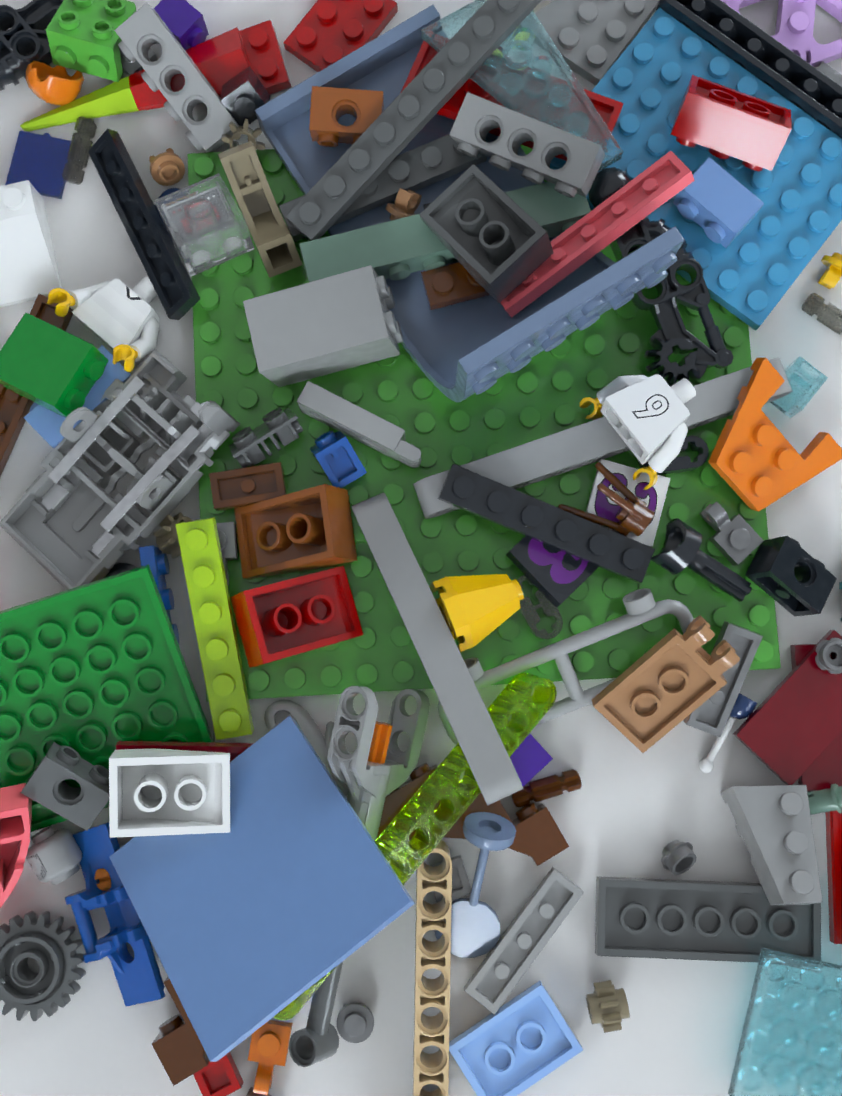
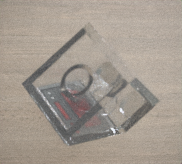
(205, 224)

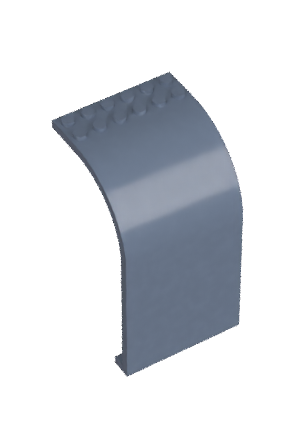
(476, 340)

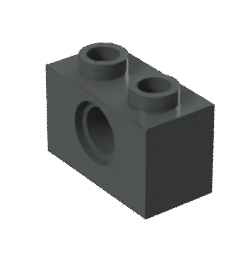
(75, 804)

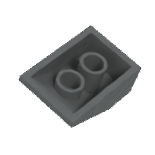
(487, 233)

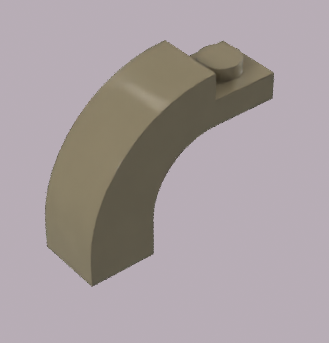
(259, 209)

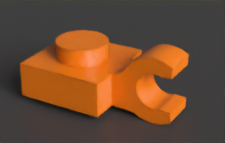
(269, 1048)

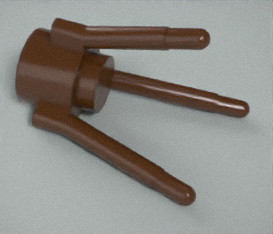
(632, 514)

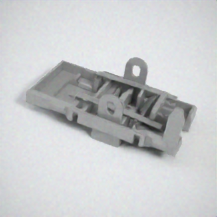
(71, 519)

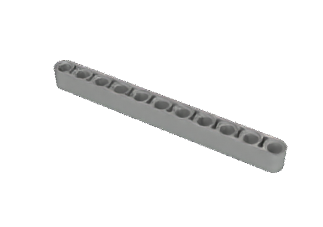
(587, 442)

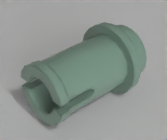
(826, 800)

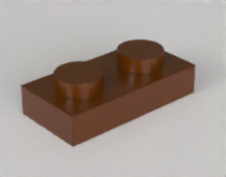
(450, 286)
(247, 485)

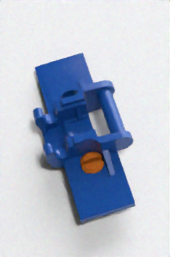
(137, 976)

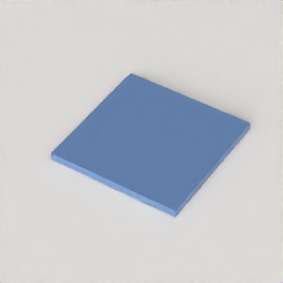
(270, 904)

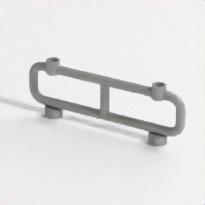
(640, 609)

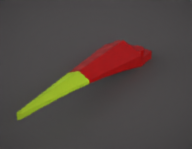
(216, 58)

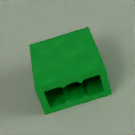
(49, 365)

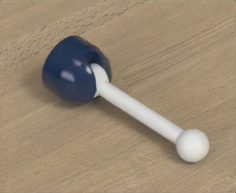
(742, 709)

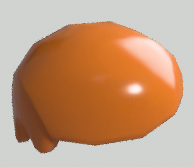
(54, 83)

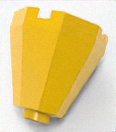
(476, 605)

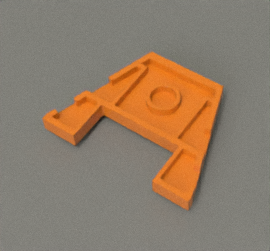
(757, 456)

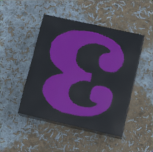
(550, 569)

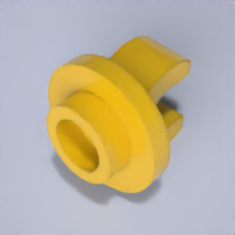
(833, 272)

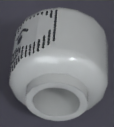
(54, 855)

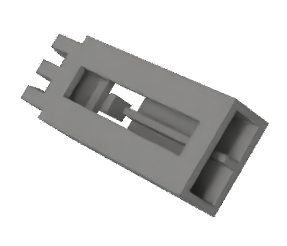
(358, 424)

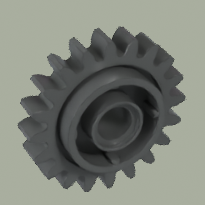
(56, 959)

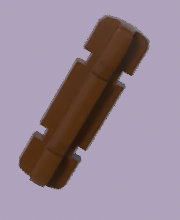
(547, 788)

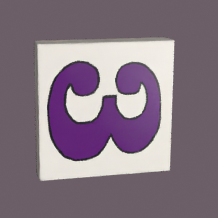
(655, 497)

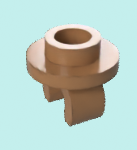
(167, 168)
(405, 204)

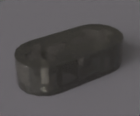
(531, 616)

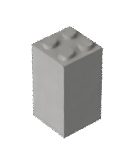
(323, 326)

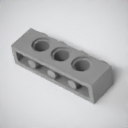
(137, 36)
(480, 116)

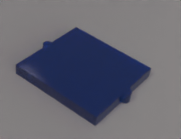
(41, 162)

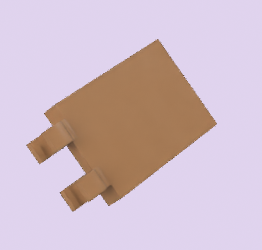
(666, 684)

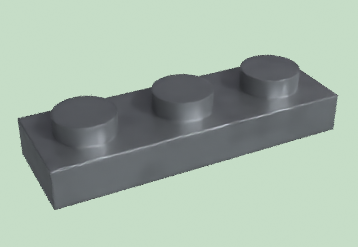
(714, 712)

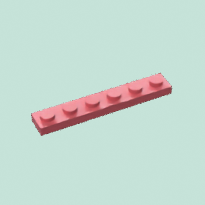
(602, 227)

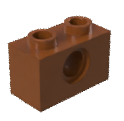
(331, 103)

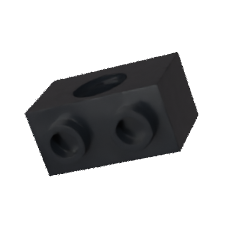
(791, 576)

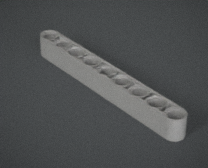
(437, 650)

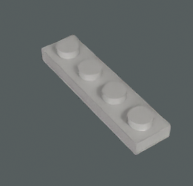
(523, 940)

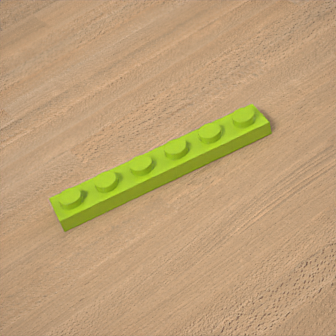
(215, 628)

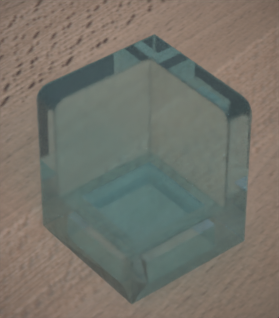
(805, 382)

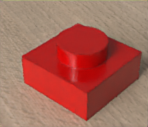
(219, 1077)

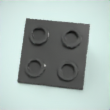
(277, 421)

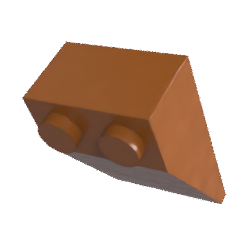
(296, 532)

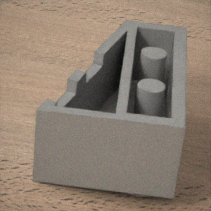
(779, 839)

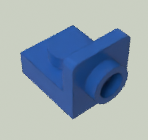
(337, 458)

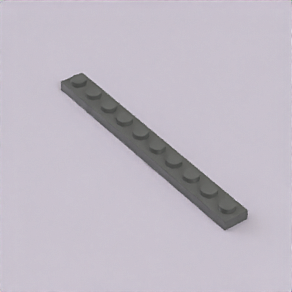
(407, 115)

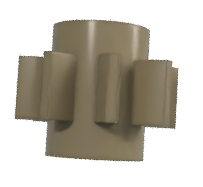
(236, 134)
(167, 535)
(607, 1006)

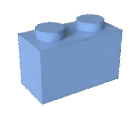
(717, 203)

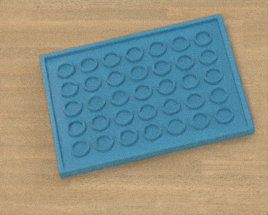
(798, 195)

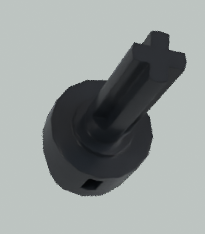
(683, 551)

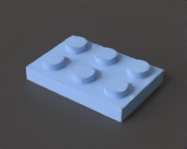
(515, 1045)

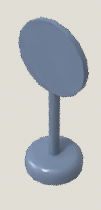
(473, 922)

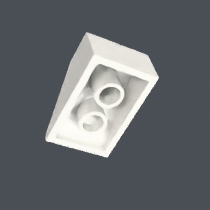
(26, 246)
(168, 792)

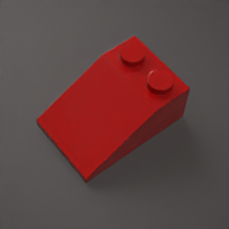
(296, 616)

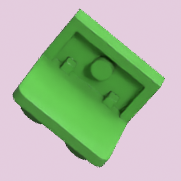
(85, 38)

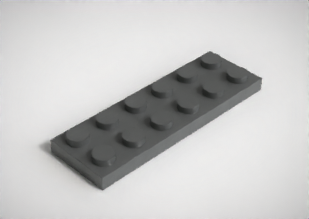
(699, 921)

